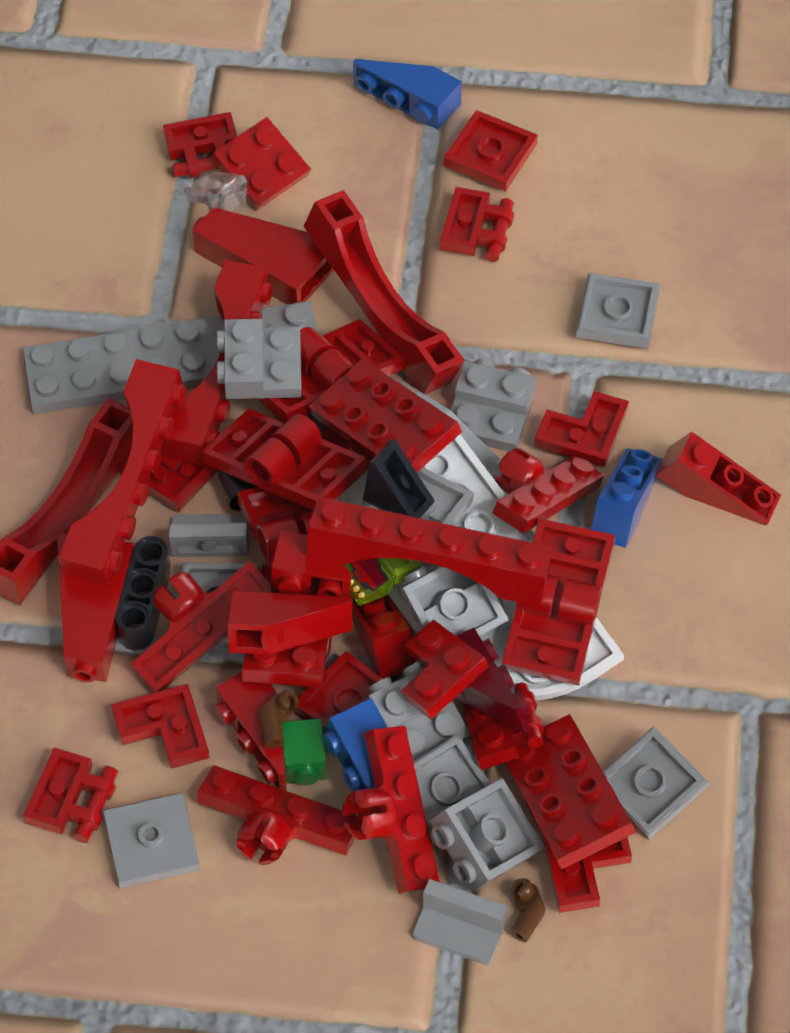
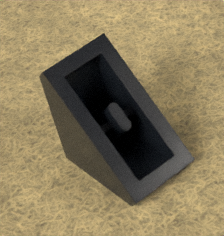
(395, 484)

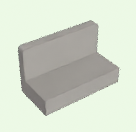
(209, 535)
(460, 922)

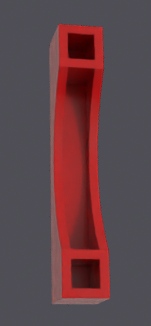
(345, 243)
(238, 295)
(98, 460)
(354, 533)
(97, 539)

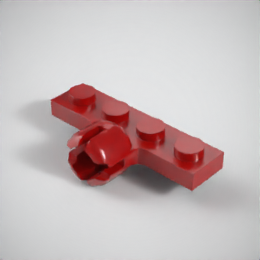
(540, 491)
(196, 623)
(394, 809)
(273, 816)

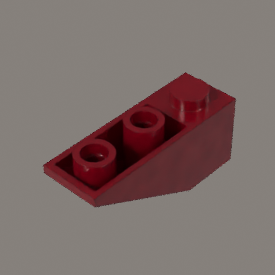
(492, 690)

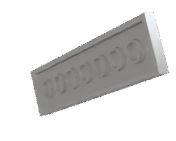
(98, 366)

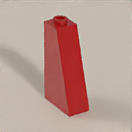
(289, 254)
(90, 620)

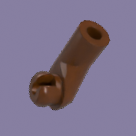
(530, 907)

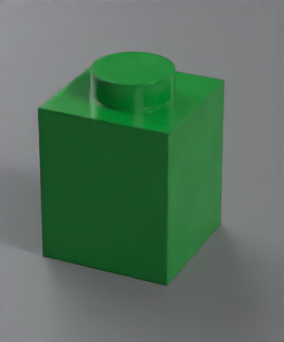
(304, 751)

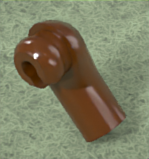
(274, 715)

